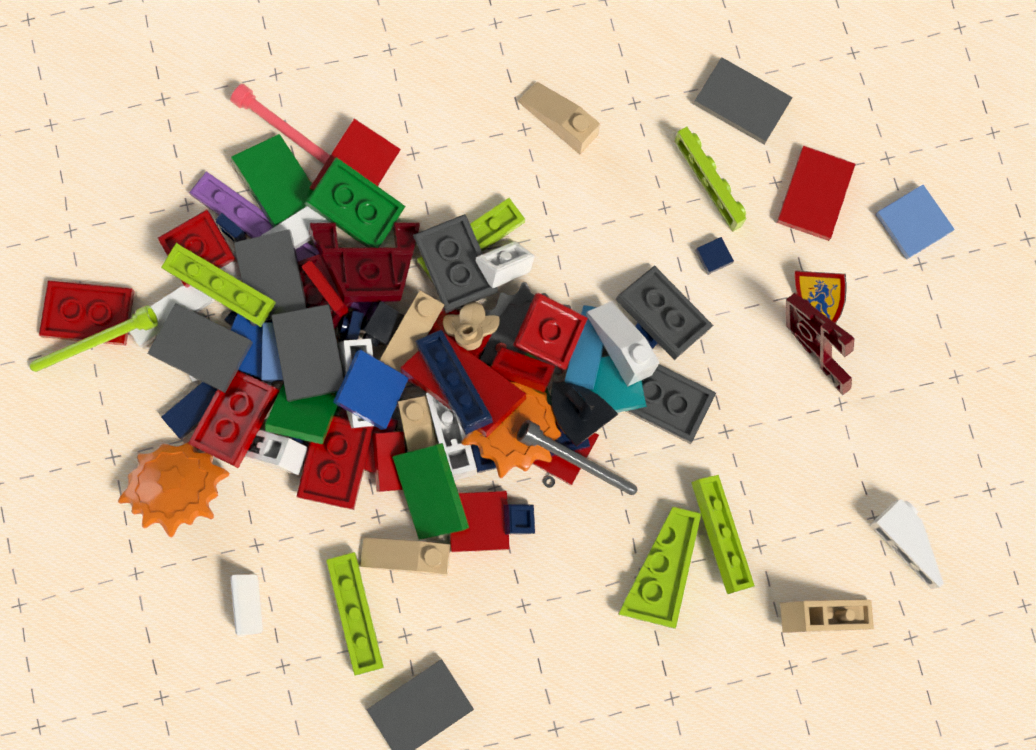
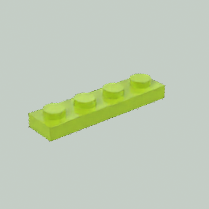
(705, 170)
(492, 226)
(218, 285)
(722, 534)
(355, 613)

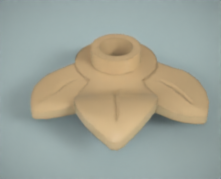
(470, 325)

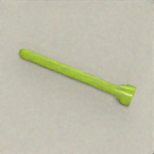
(143, 319)

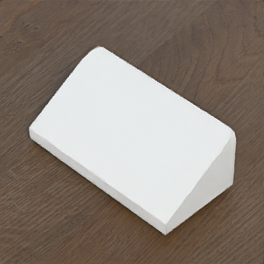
(505, 263)
(246, 604)

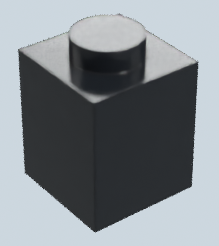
(380, 323)

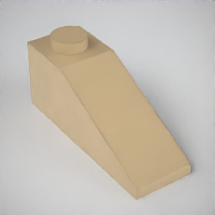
(561, 116)
(414, 326)
(417, 423)
(406, 556)
(826, 616)

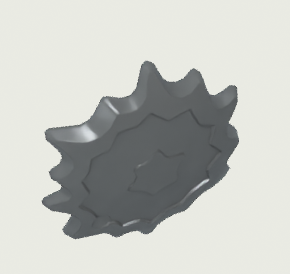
(512, 313)

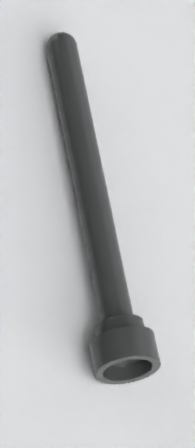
(531, 434)

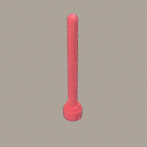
(244, 98)

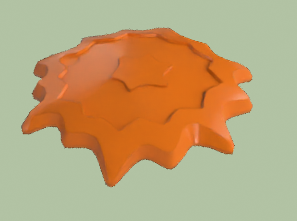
(502, 443)
(173, 486)

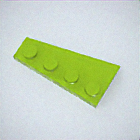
(663, 576)

